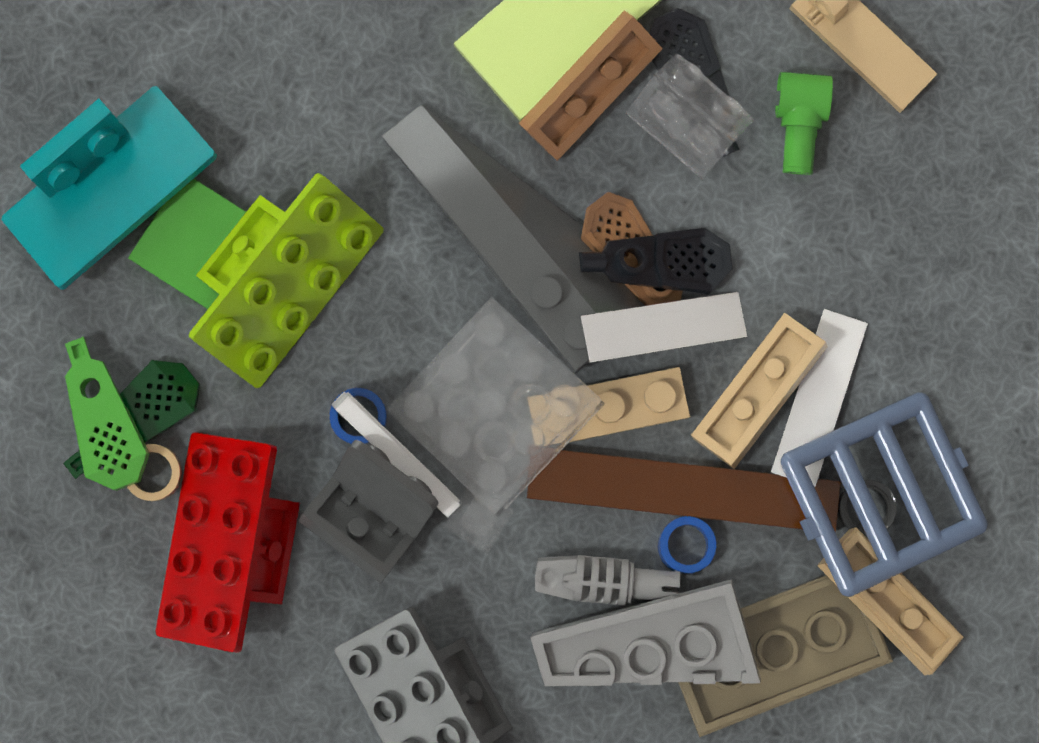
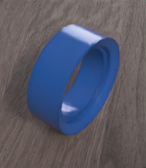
(357, 392)
(665, 555)

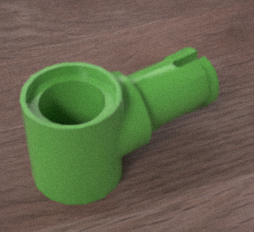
(802, 108)

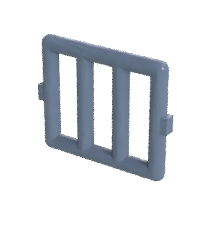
(890, 560)

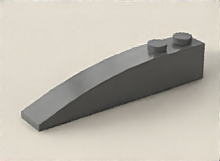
(513, 230)

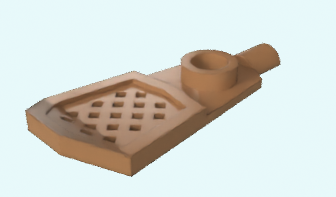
(636, 228)

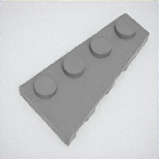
(669, 639)

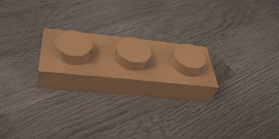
(590, 85)

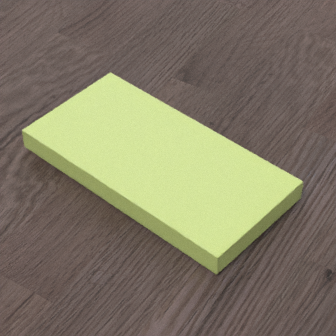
(533, 43)

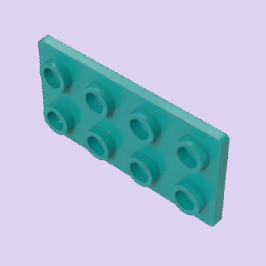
(103, 182)

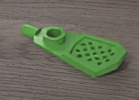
(99, 413)

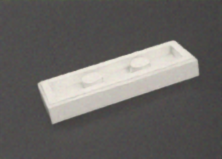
(397, 453)

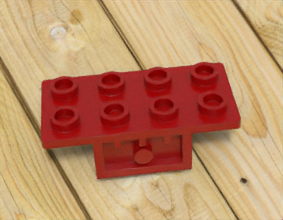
(225, 544)

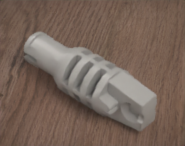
(602, 580)

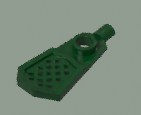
(152, 428)

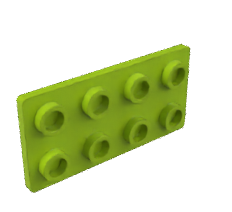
(279, 275)

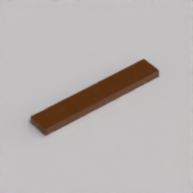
(677, 489)

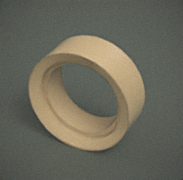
(174, 481)

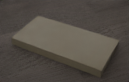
(800, 645)

